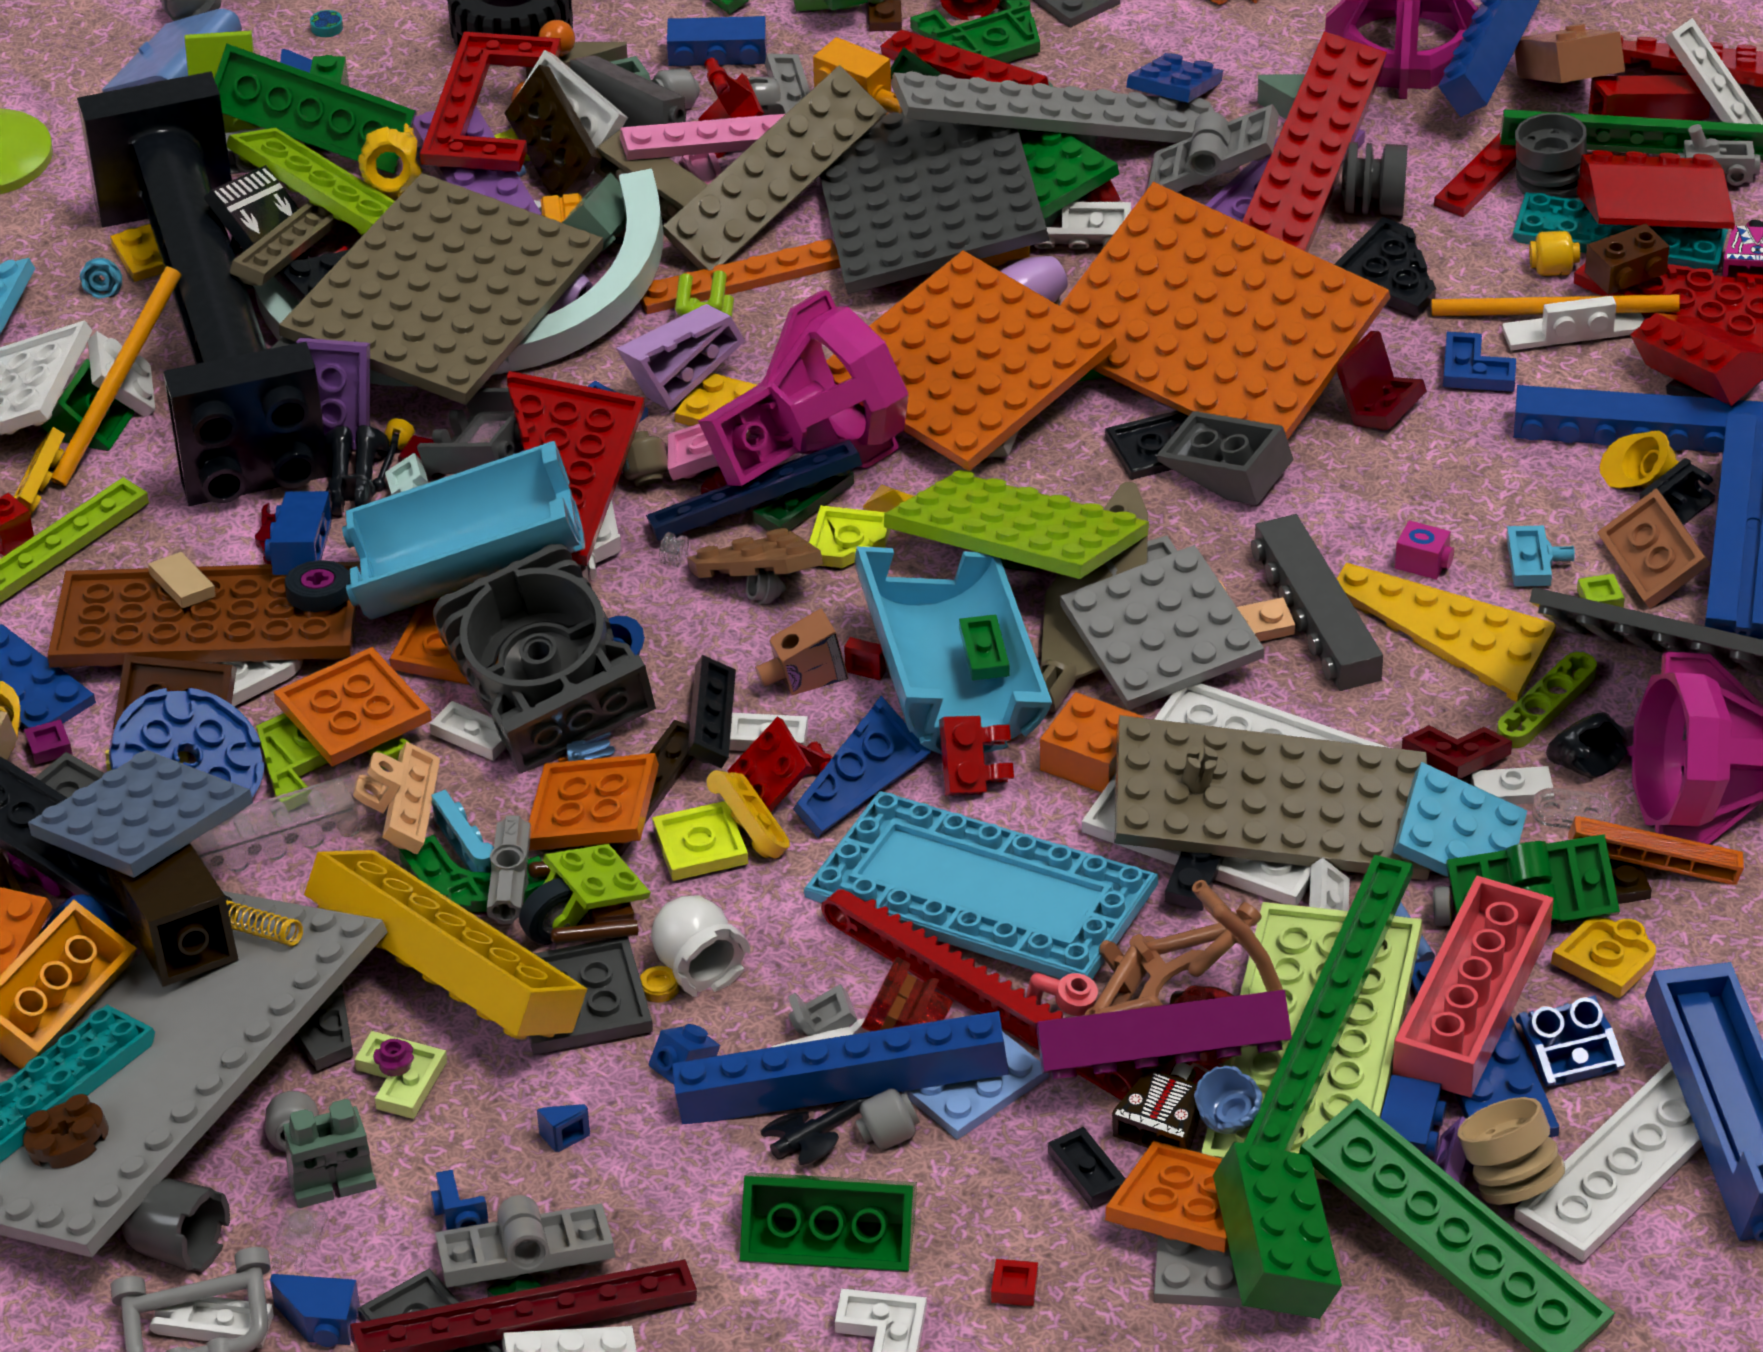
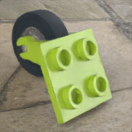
(576, 884)

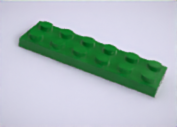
(306, 105)

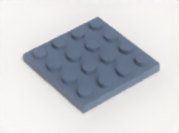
(140, 813)

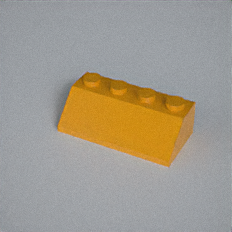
(57, 981)

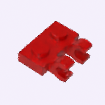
(964, 756)

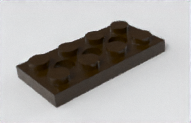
(557, 121)

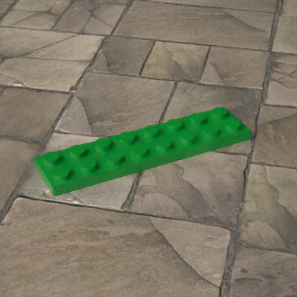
(1455, 1232)

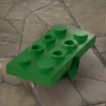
(1569, 871)

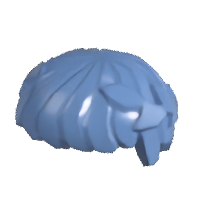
(1227, 1099)

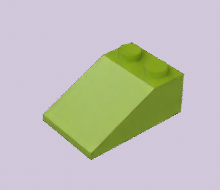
(205, 54)

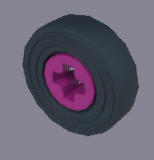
(317, 586)

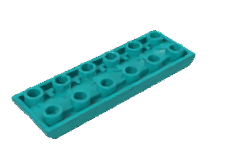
(1546, 213)
(69, 1068)

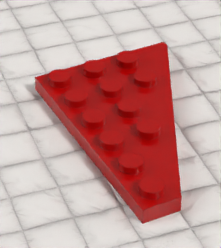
(1743, 62)
(1718, 300)
(592, 436)

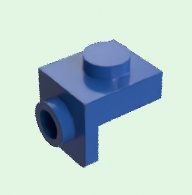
(681, 1045)
(456, 1212)

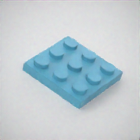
(1453, 820)

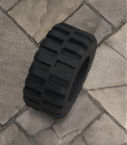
(505, 16)

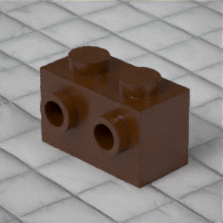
(1627, 259)

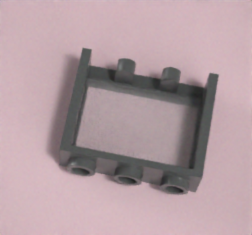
(483, 438)

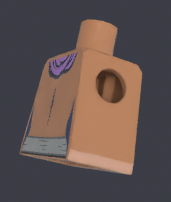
(805, 656)

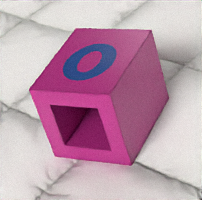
(1423, 550)

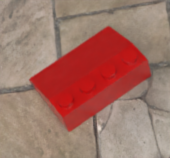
(1655, 190)

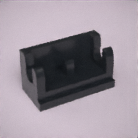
(1683, 490)

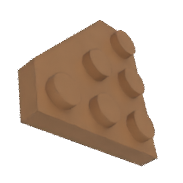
(778, 552)

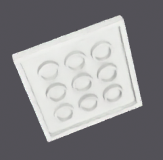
(36, 374)

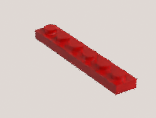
(957, 61)

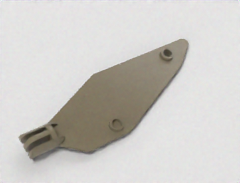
(1063, 650)

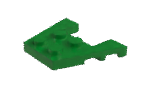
(997, 36)

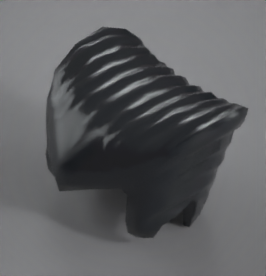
(1589, 746)

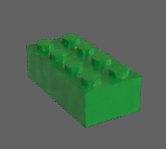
(1276, 1230)

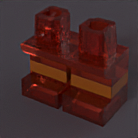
(905, 1000)

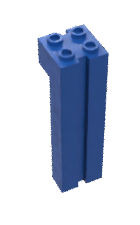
(1737, 552)
(1720, 1074)

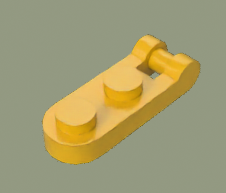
(750, 812)

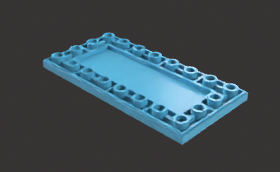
(986, 886)

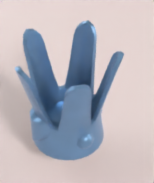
(589, 749)

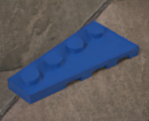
(866, 763)

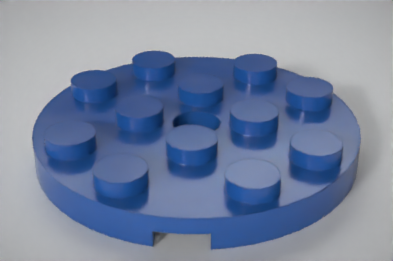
(193, 723)

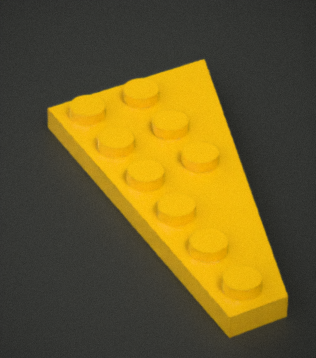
(1468, 633)

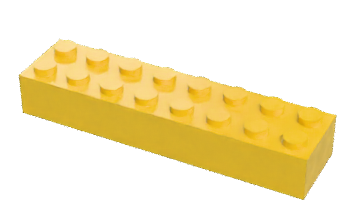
(449, 944)

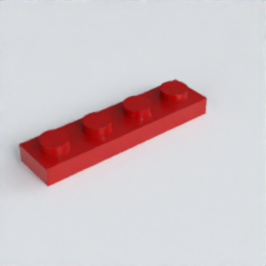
(1477, 178)

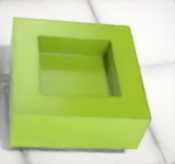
(1601, 589)

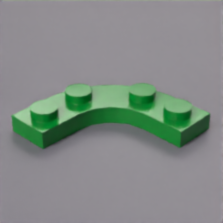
(460, 885)

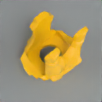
(390, 140)

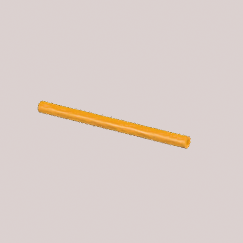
(1535, 305)
(115, 376)

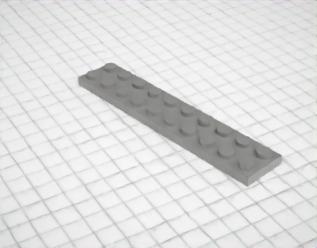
(1046, 107)

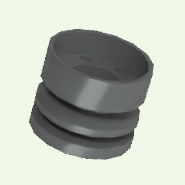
(1550, 154)
(1375, 179)

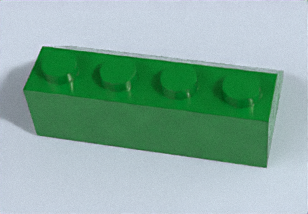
(827, 1221)

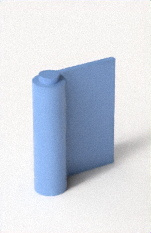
(166, 52)

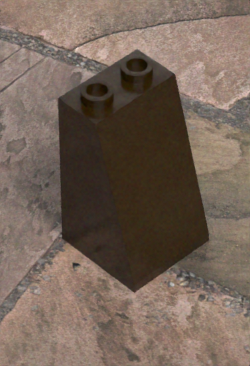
(177, 916)

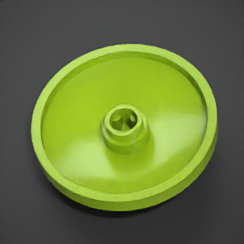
(23, 149)

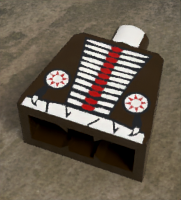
(1159, 1109)

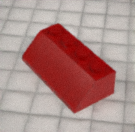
(1700, 355)

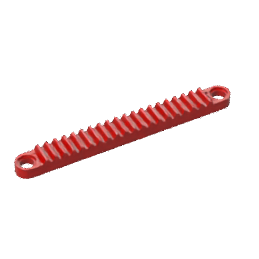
(956, 976)

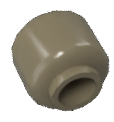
(645, 460)

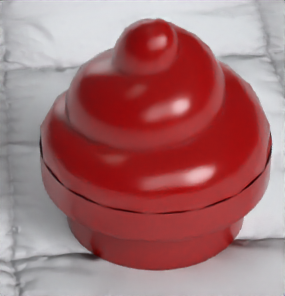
(1103, 193)

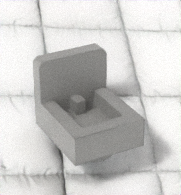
(822, 1014)

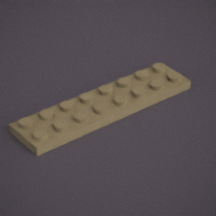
(774, 171)

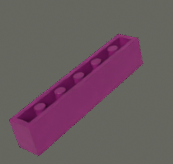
(1163, 1032)

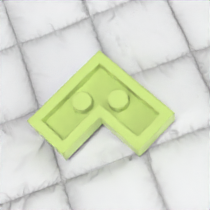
(407, 1092)

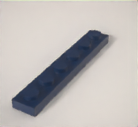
(769, 486)

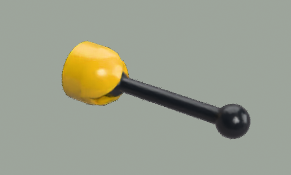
(396, 441)

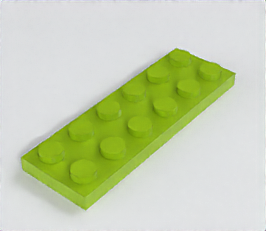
(312, 176)

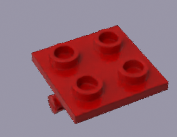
(734, 99)
(778, 763)

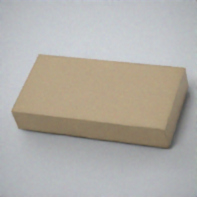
(182, 580)

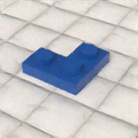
(1469, 370)

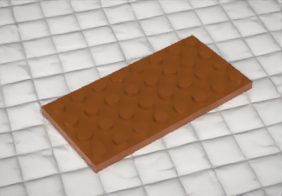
(249, 619)

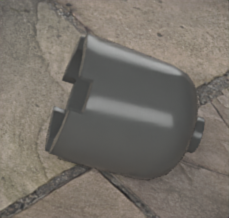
(179, 1224)

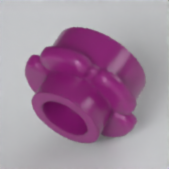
(394, 1057)

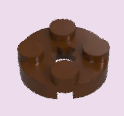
(76, 1118)

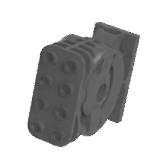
(557, 656)

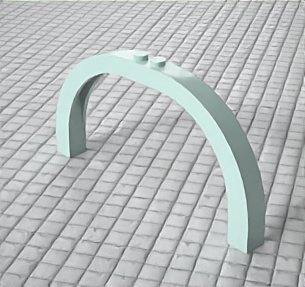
(579, 321)

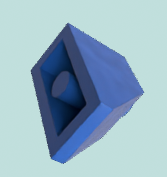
(317, 1306)

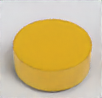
(659, 984)

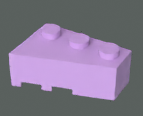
(681, 353)

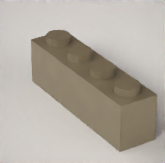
(674, 183)

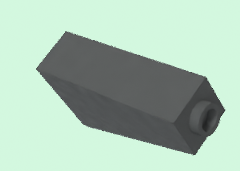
(633, 95)

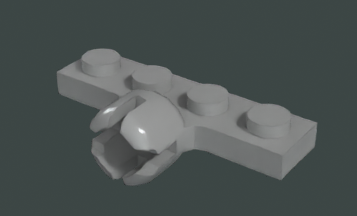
(783, 86)

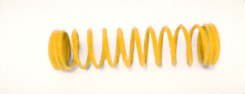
(282, 940)

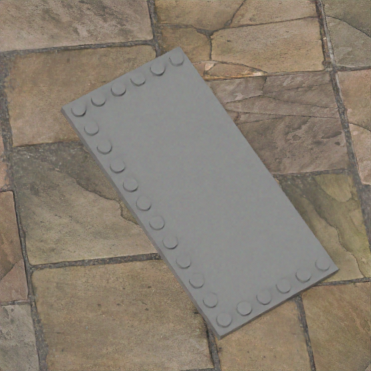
(205, 1052)

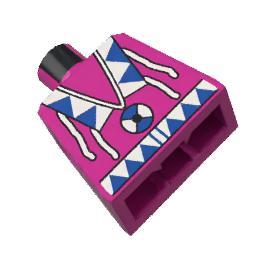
(1744, 250)

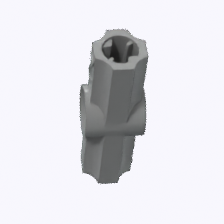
(509, 869)

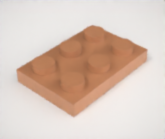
(1653, 548)

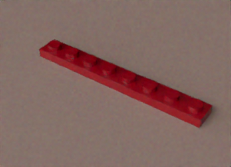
(528, 1310)

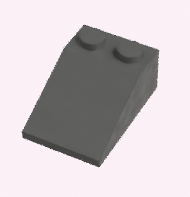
(1228, 455)

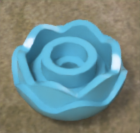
(91, 277)

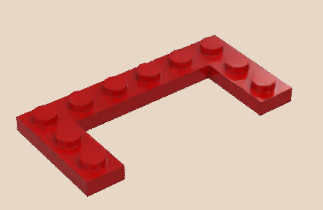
(446, 136)

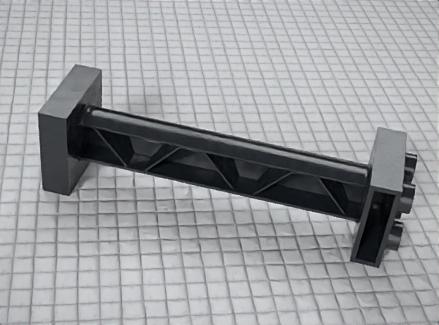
(242, 411)

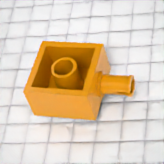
(865, 66)

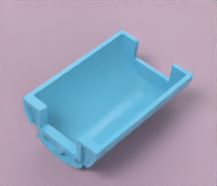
(459, 530)
(926, 653)

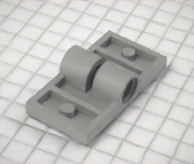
(1215, 148)
(524, 1243)

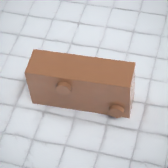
(1569, 54)

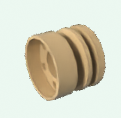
(1511, 1150)

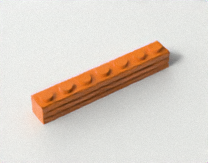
(1663, 851)

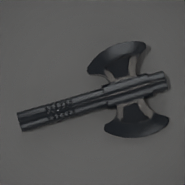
(809, 1136)

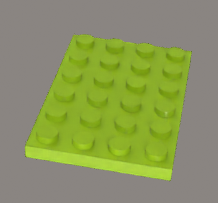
(1017, 524)

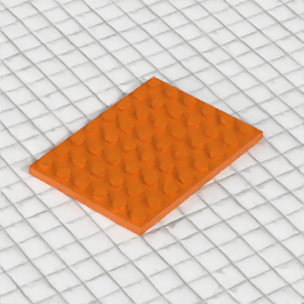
(1220, 312)

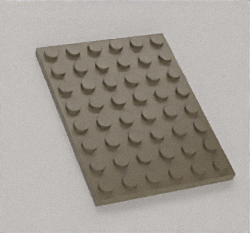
(444, 286)

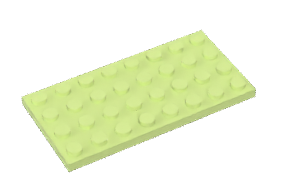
(1363, 1060)

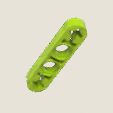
(1551, 703)

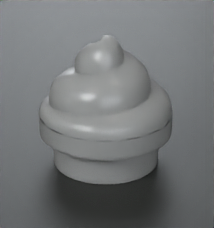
(764, 587)

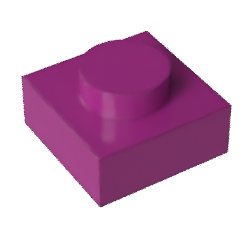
(47, 741)

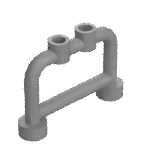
(250, 1267)

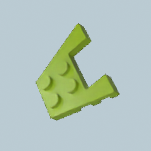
(292, 755)

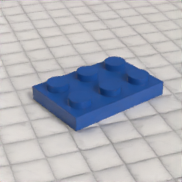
(1175, 78)

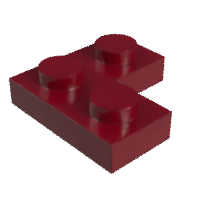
(1460, 755)

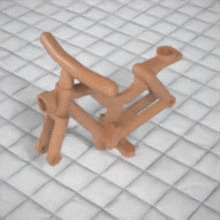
(1145, 954)

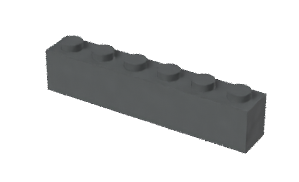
(1317, 602)

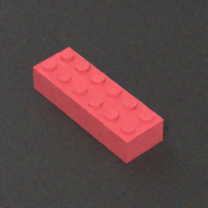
(1473, 986)

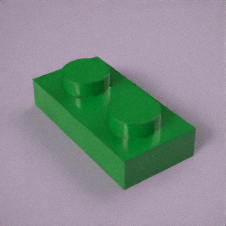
(984, 647)

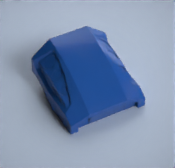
(1578, 1047)

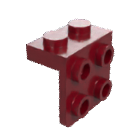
(1370, 387)

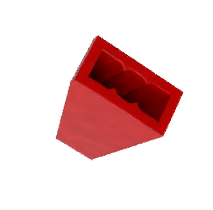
(1648, 97)

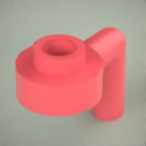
(1067, 998)

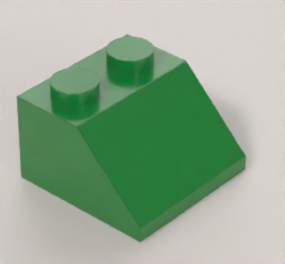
(74, 404)

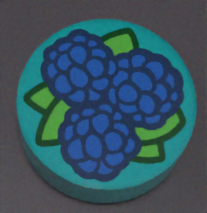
(326, 23)

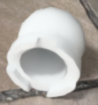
(698, 944)

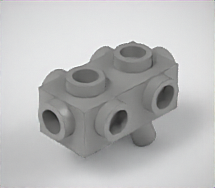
(1735, 157)

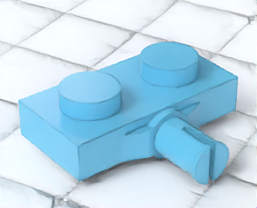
(1533, 555)

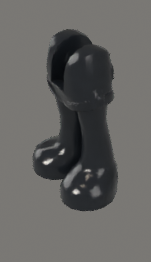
(370, 447)

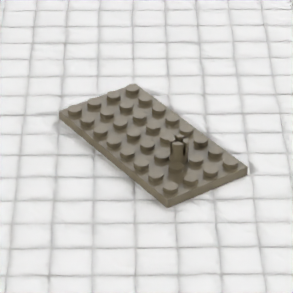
(1260, 794)

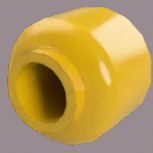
(1553, 253)

